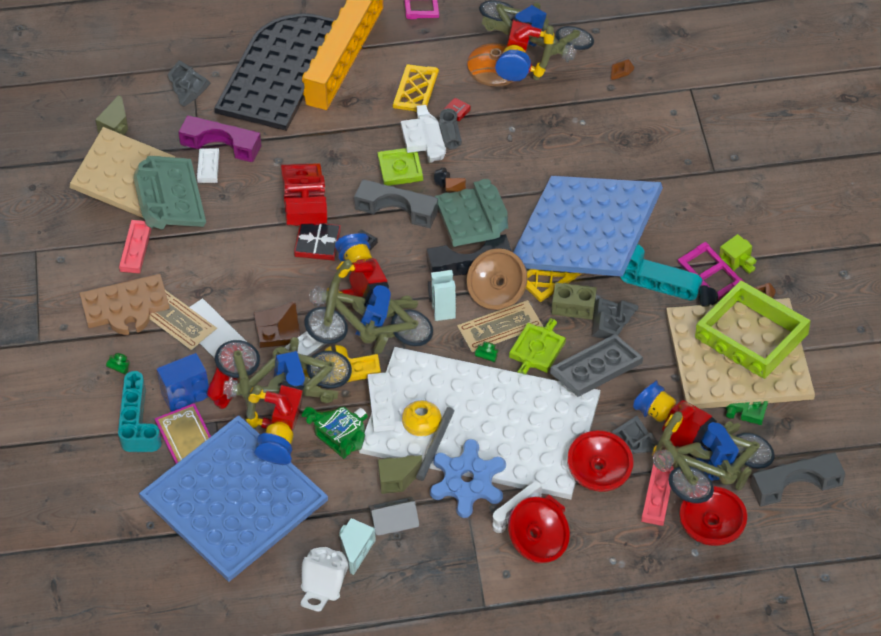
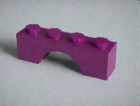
(199, 132)

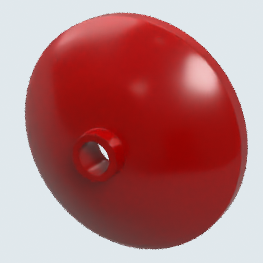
(601, 450)
(723, 510)
(548, 527)

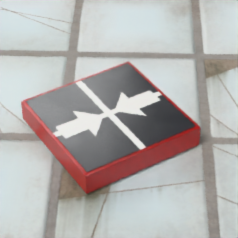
(317, 241)

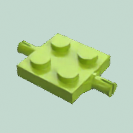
(537, 347)

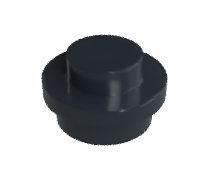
(440, 177)

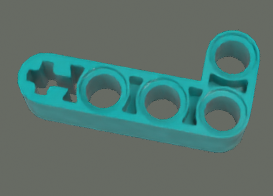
(661, 277)
(132, 418)

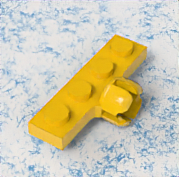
(360, 366)

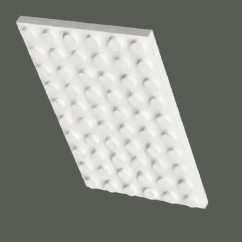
(506, 412)

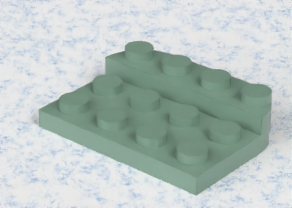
(168, 192)
(473, 213)

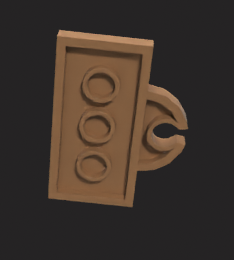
(125, 303)

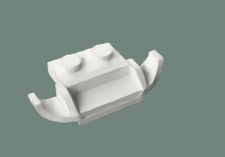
(424, 135)

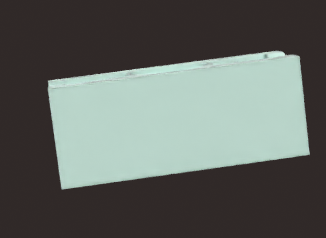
(443, 295)

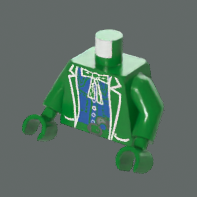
(339, 428)

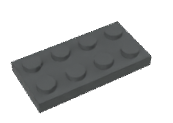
(596, 365)

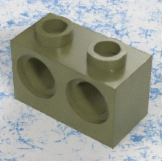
(574, 301)

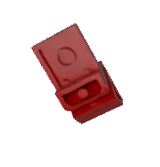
(304, 194)

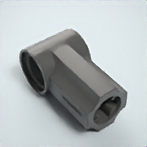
(450, 129)

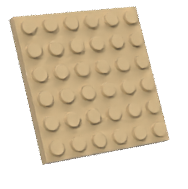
(716, 380)

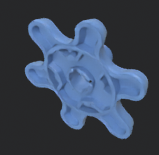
(468, 492)

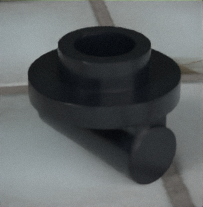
(707, 296)

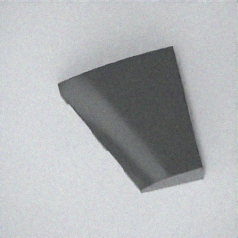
(187, 83)
(611, 317)
(636, 436)

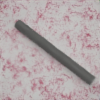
(435, 443)

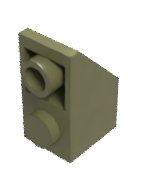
(398, 473)

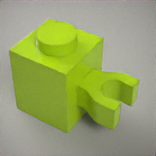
(738, 253)

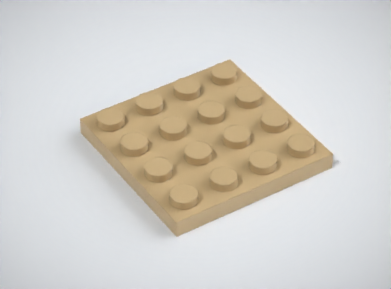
(110, 170)

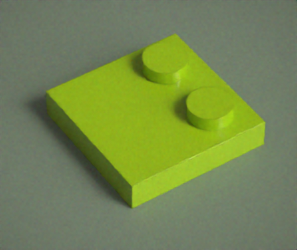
(399, 167)

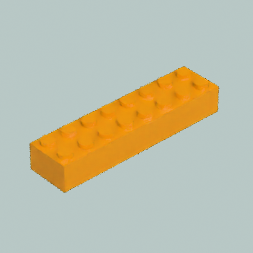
(339, 51)

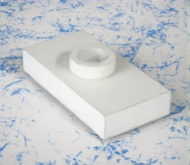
(208, 165)

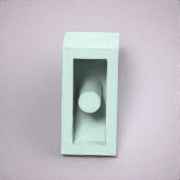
(356, 542)

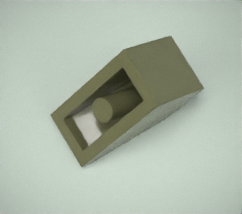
(113, 117)

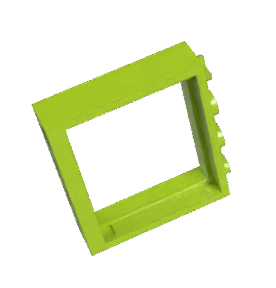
(764, 305)

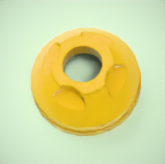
(424, 424)

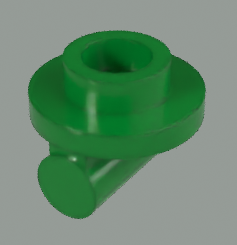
(487, 351)
(118, 363)

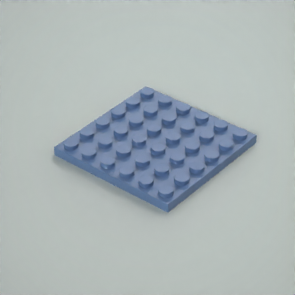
(587, 225)
(231, 500)

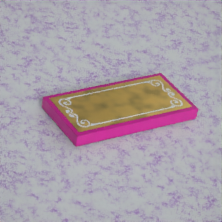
(182, 431)

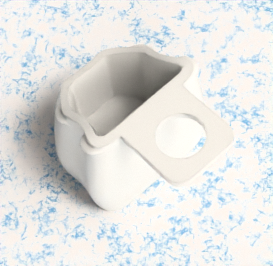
(322, 576)

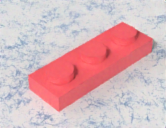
(135, 247)
(657, 497)

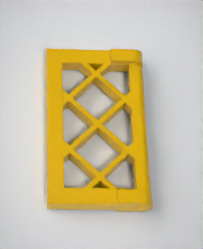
(421, 71)
(532, 286)

